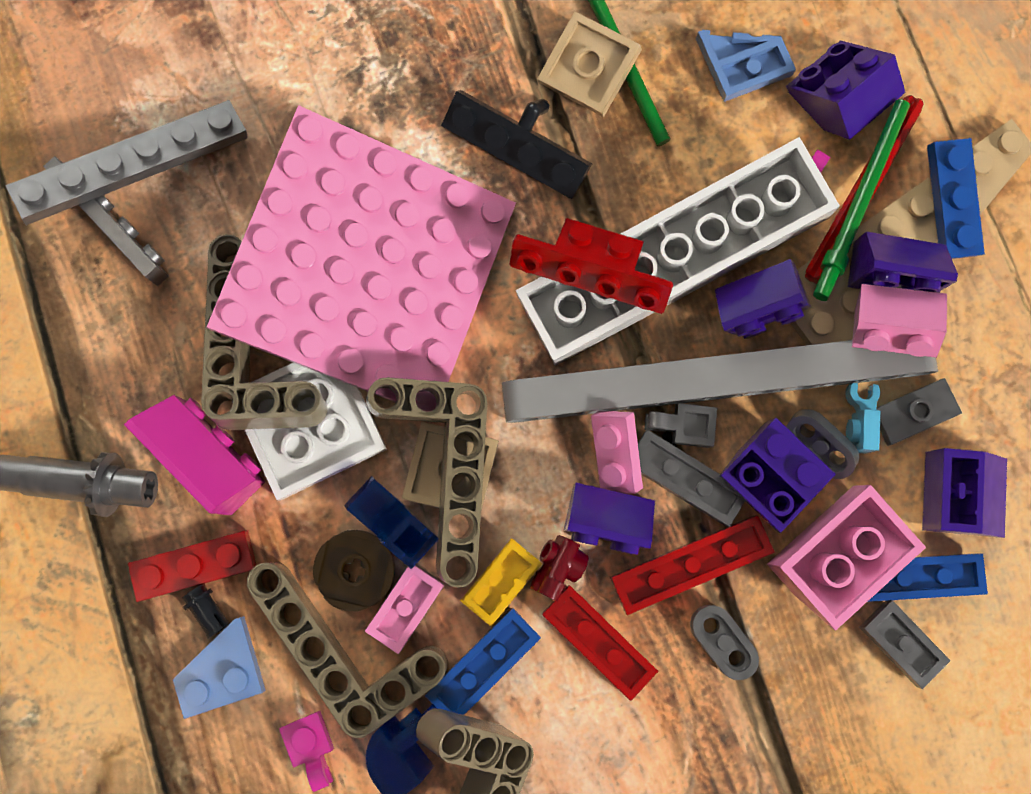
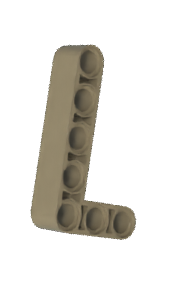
(236, 384)
(452, 463)
(336, 659)
(491, 751)

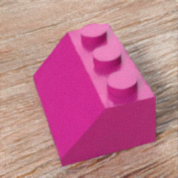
(197, 454)

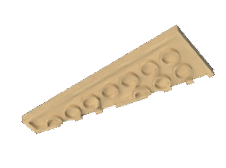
(910, 217)

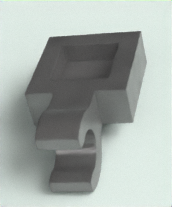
(690, 424)

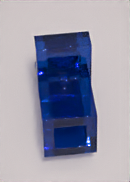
(391, 522)
(395, 758)

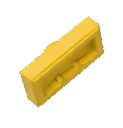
(501, 582)

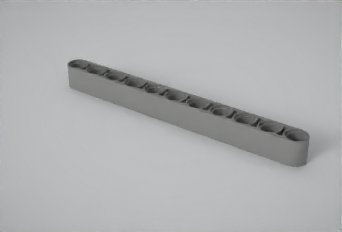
(705, 379)

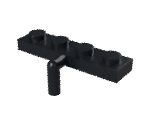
(517, 142)

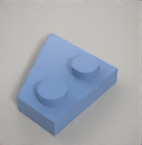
(744, 61)
(220, 672)

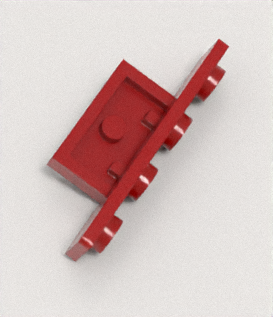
(593, 262)

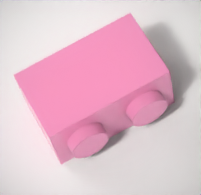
(900, 320)

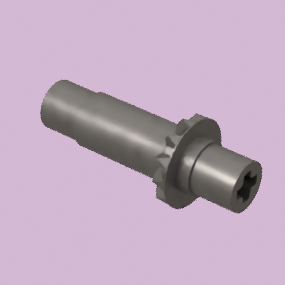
(98, 483)

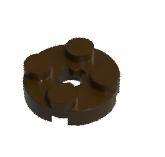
(335, 583)

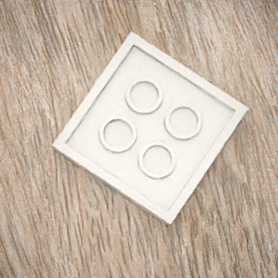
(309, 455)

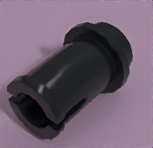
(205, 610)

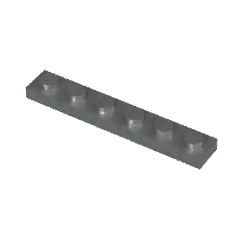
(126, 162)

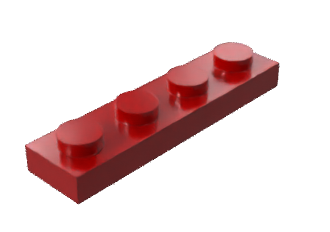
(692, 564)

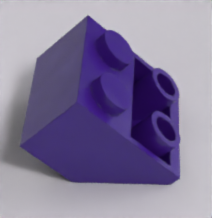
(848, 87)
(900, 263)
(762, 299)
(776, 474)
(965, 492)
(611, 517)

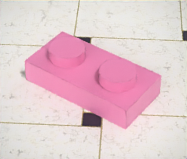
(617, 451)
(404, 608)

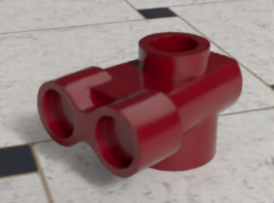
(560, 561)

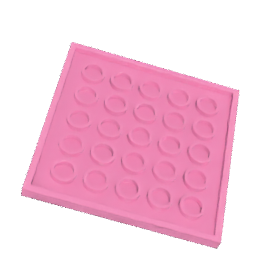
(361, 260)

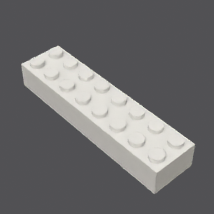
(691, 246)

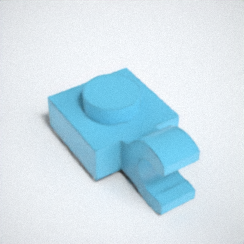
(864, 426)

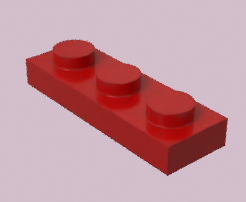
(192, 566)
(600, 643)

